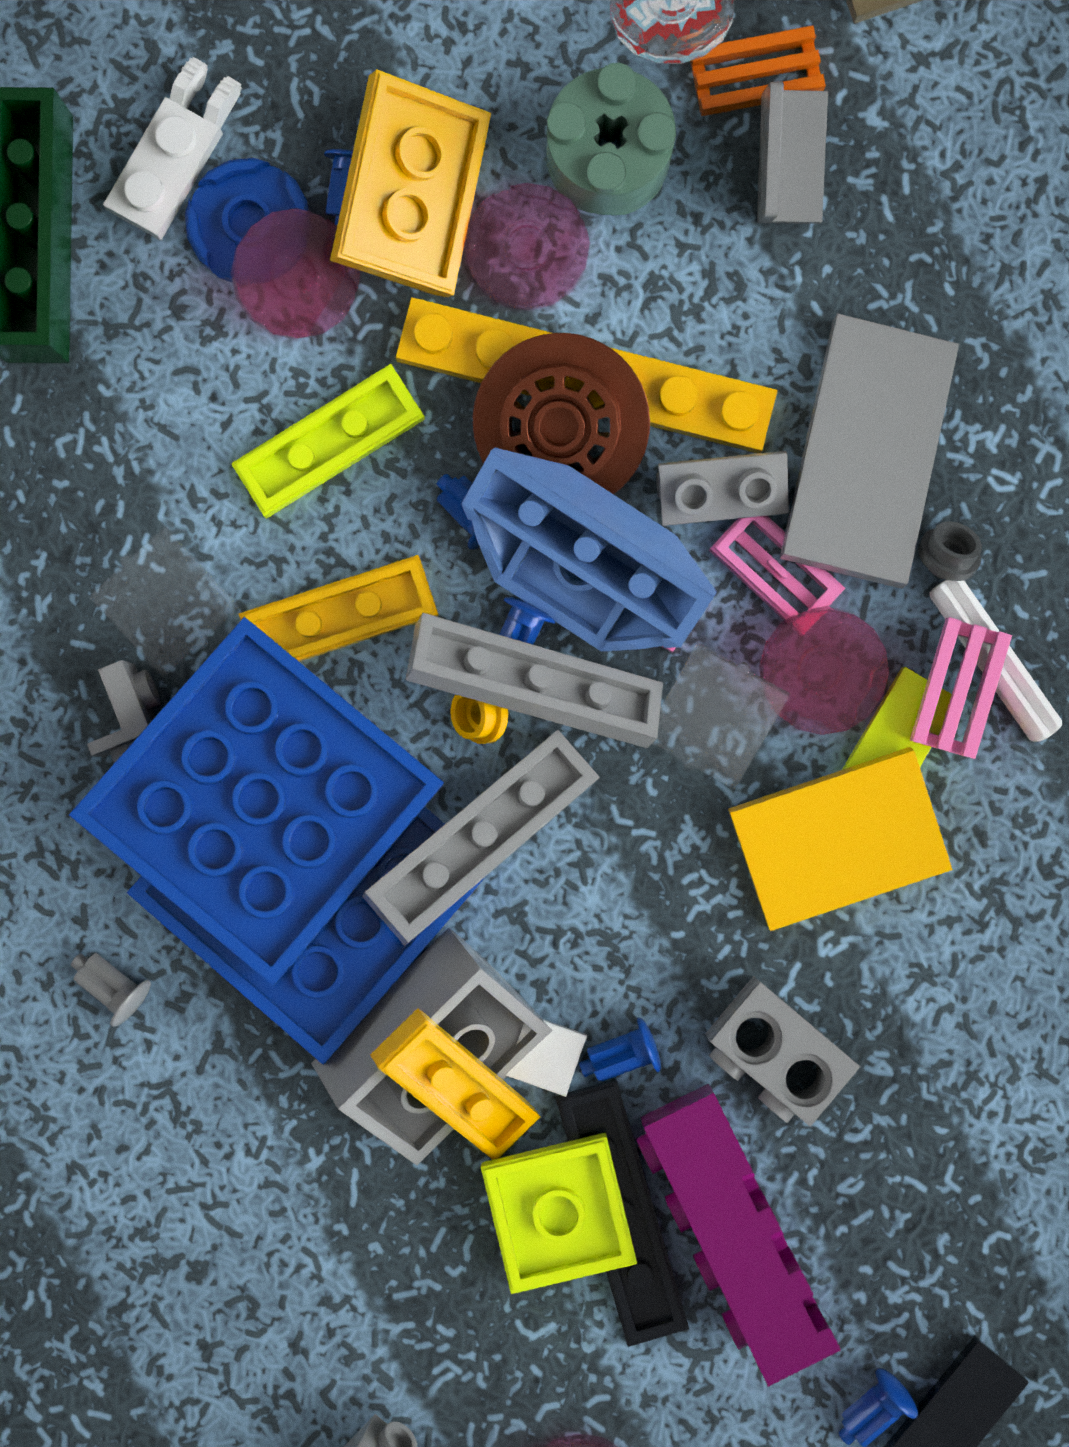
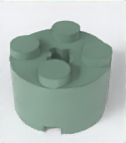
(611, 106)

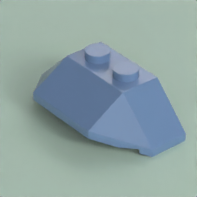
(584, 555)

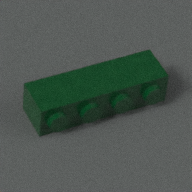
(35, 225)

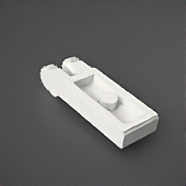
(171, 152)

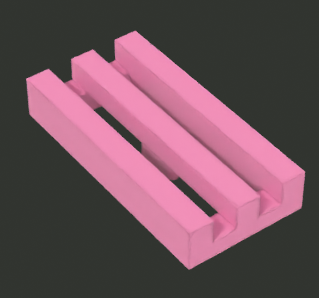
(736, 532)
(985, 694)

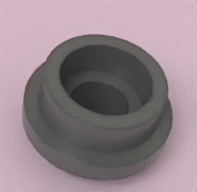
(951, 551)

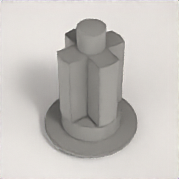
(110, 986)

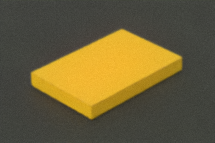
(410, 185)
(840, 838)

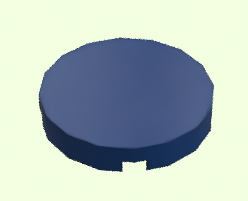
(224, 190)

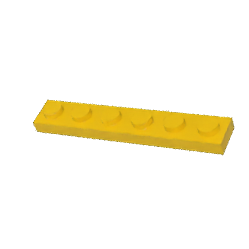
(677, 396)

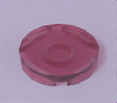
(525, 270)
(287, 275)
(828, 666)

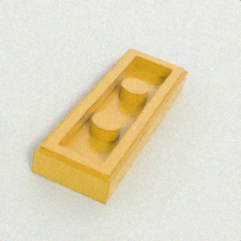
(347, 610)
(455, 1084)

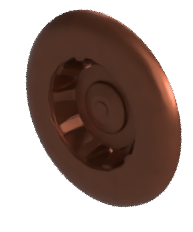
(561, 420)

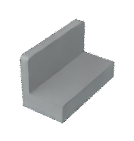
(791, 155)

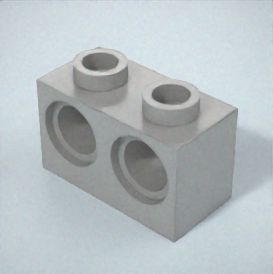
(787, 1042)

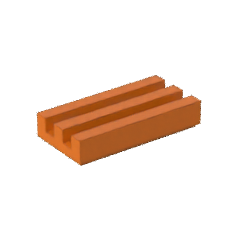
(750, 47)

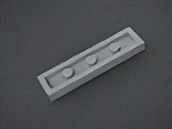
(534, 681)
(480, 837)

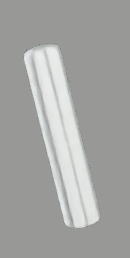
(1015, 684)

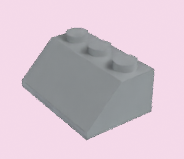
(465, 1000)

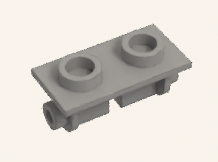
(723, 488)

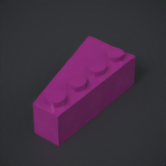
(738, 1235)

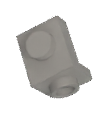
(132, 698)

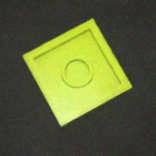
(558, 1213)

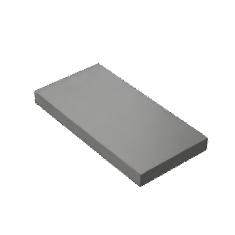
(869, 451)

